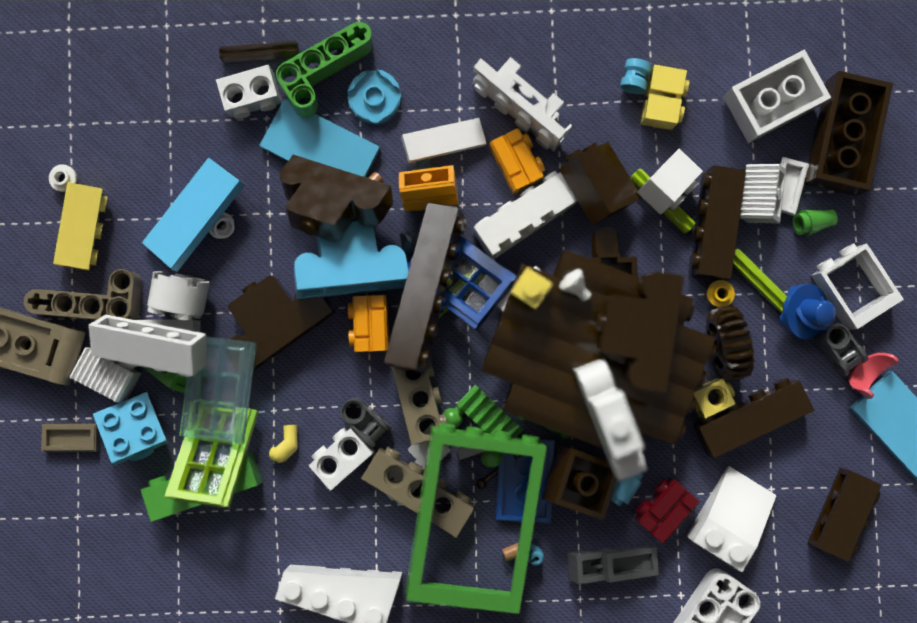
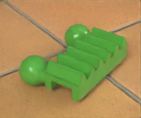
(487, 416)

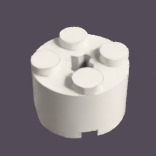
(177, 295)

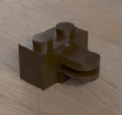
(606, 251)

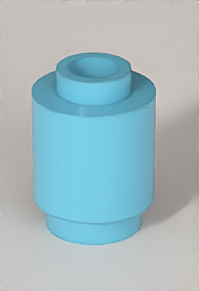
(626, 489)

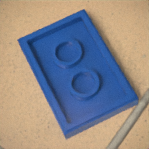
(513, 484)

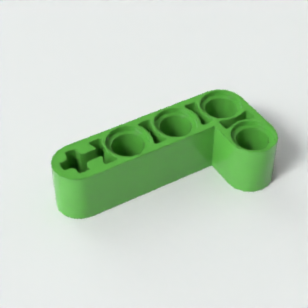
(329, 65)

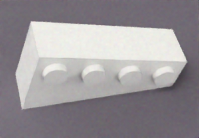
(525, 215)
(341, 592)

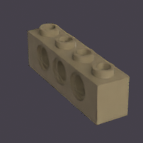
(377, 475)

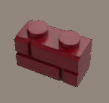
(666, 509)

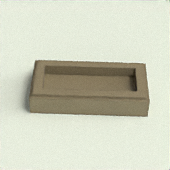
(70, 437)

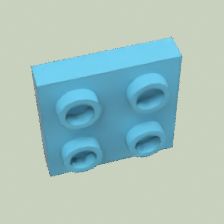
(130, 429)

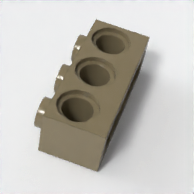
(416, 415)

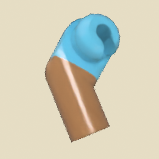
(535, 554)

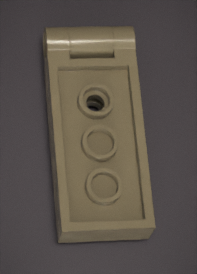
(52, 349)

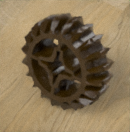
(734, 345)

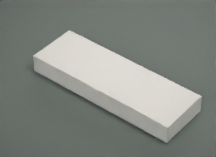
(443, 140)

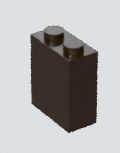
(599, 181)

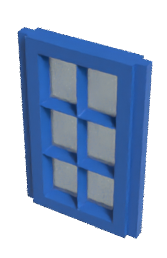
(476, 284)

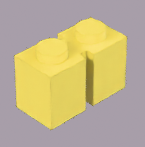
(664, 96)

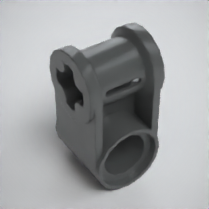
(844, 351)
(366, 422)

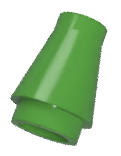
(812, 221)

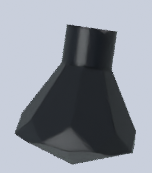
(409, 241)

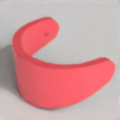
(865, 373)

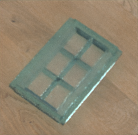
(220, 393)

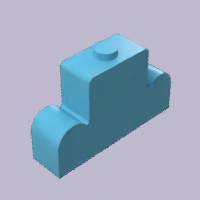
(350, 266)

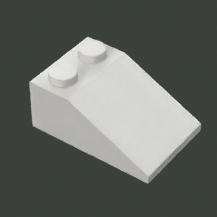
(733, 518)

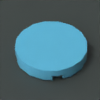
(374, 96)

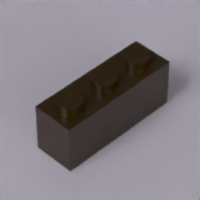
(845, 514)

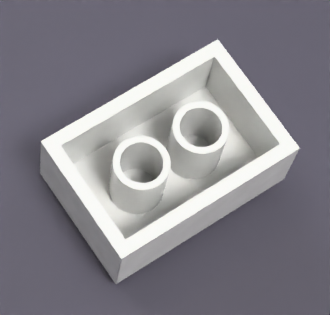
(776, 96)

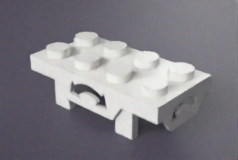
(537, 118)

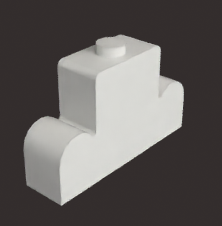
(611, 419)

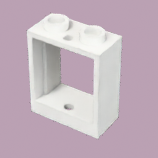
(876, 274)

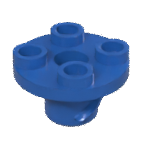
(806, 311)

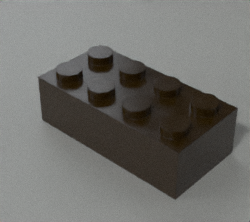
(848, 134)

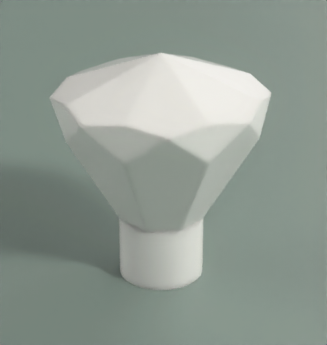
(575, 284)

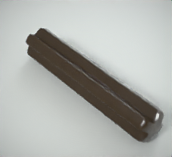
(258, 51)

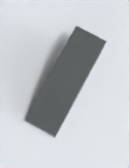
(612, 564)

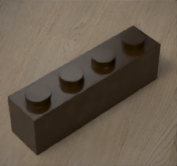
(718, 223)
(753, 417)

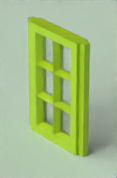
(209, 469)

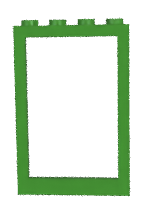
(462, 595)

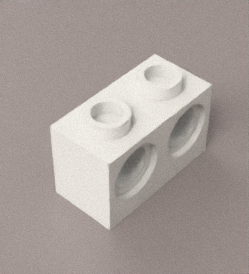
(249, 84)
(345, 462)

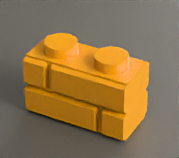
(516, 160)
(428, 186)
(370, 323)

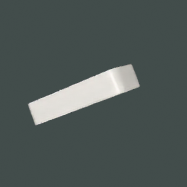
(723, 601)

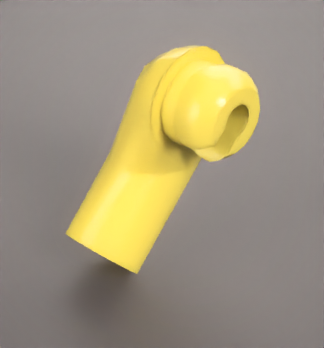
(287, 446)

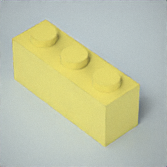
(80, 226)

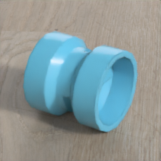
(635, 76)

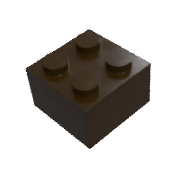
(580, 482)

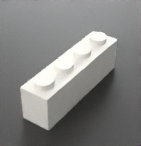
(148, 345)

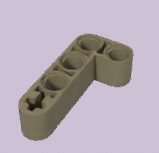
(83, 302)

